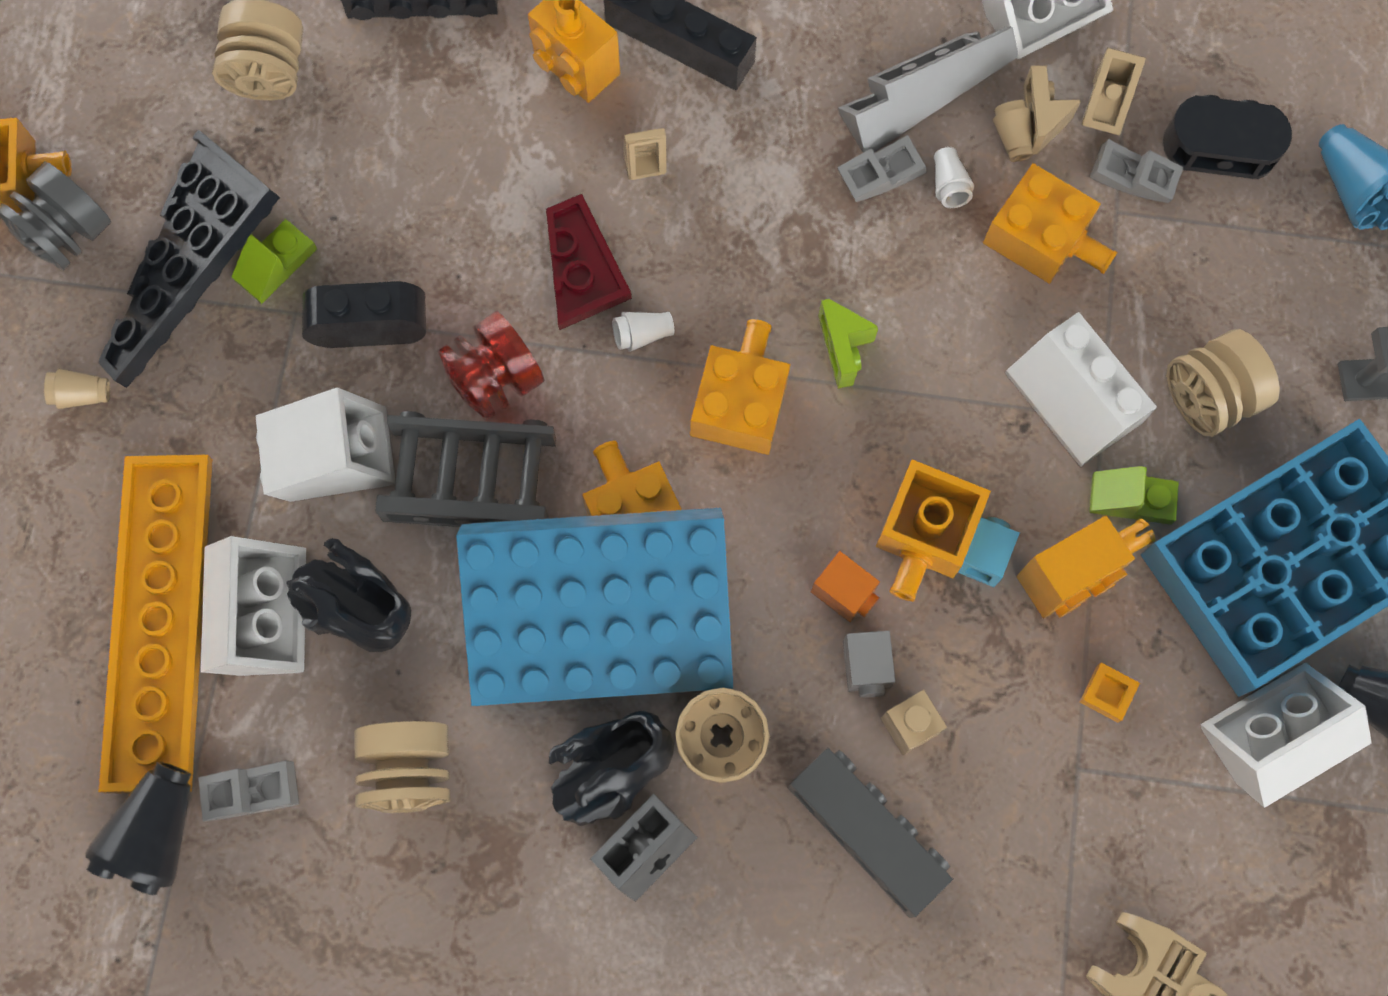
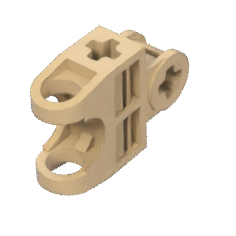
(1163, 967)

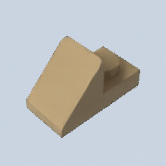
(1113, 90)
(1047, 115)

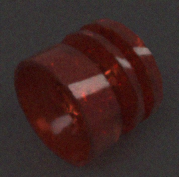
(491, 365)

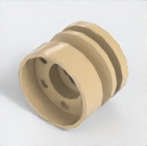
(258, 49)
(1223, 382)
(748, 735)
(402, 765)

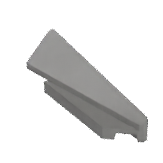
(924, 85)

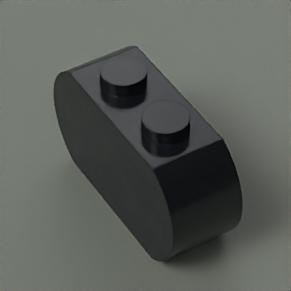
(1227, 137)
(363, 314)

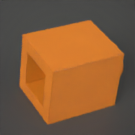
(846, 587)

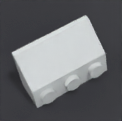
(1042, 21)
(1080, 389)
(247, 610)
(1287, 733)

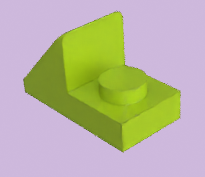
(271, 262)
(842, 332)
(1134, 495)

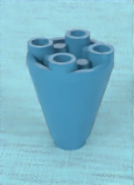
(1359, 175)

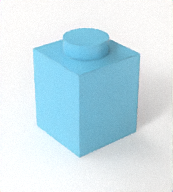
(989, 551)

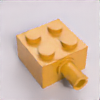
(574, 46)
(20, 160)
(1046, 225)
(741, 393)
(628, 491)
(930, 525)
(1082, 563)

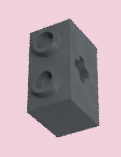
(643, 848)

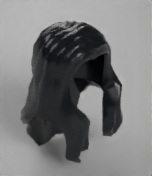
(350, 601)
(609, 766)

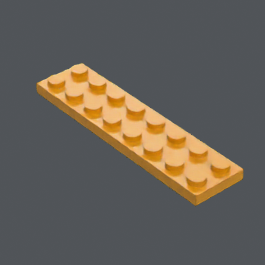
(156, 619)

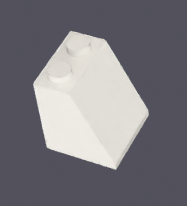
(324, 447)

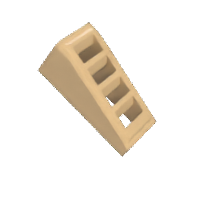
(645, 153)

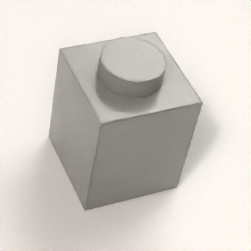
(869, 663)

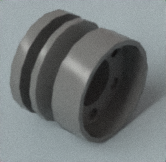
(53, 216)

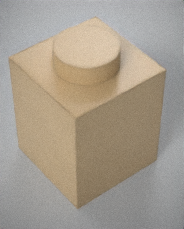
(913, 722)

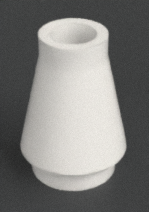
(951, 179)
(640, 329)

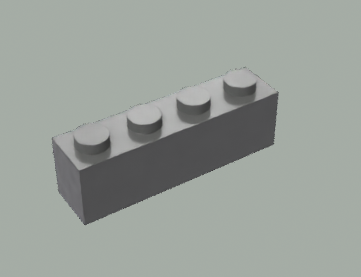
(870, 832)

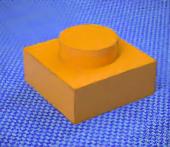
(1109, 692)

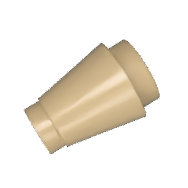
(1015, 129)
(74, 389)

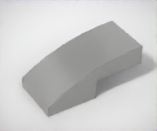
(882, 171)
(1134, 174)
(248, 791)

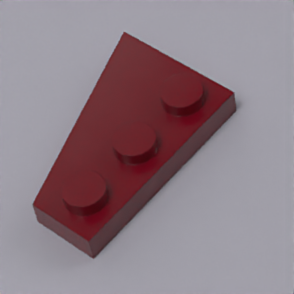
(582, 264)

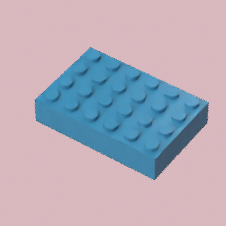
(1284, 560)
(595, 606)

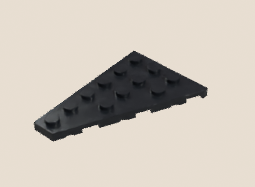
(206, 223)

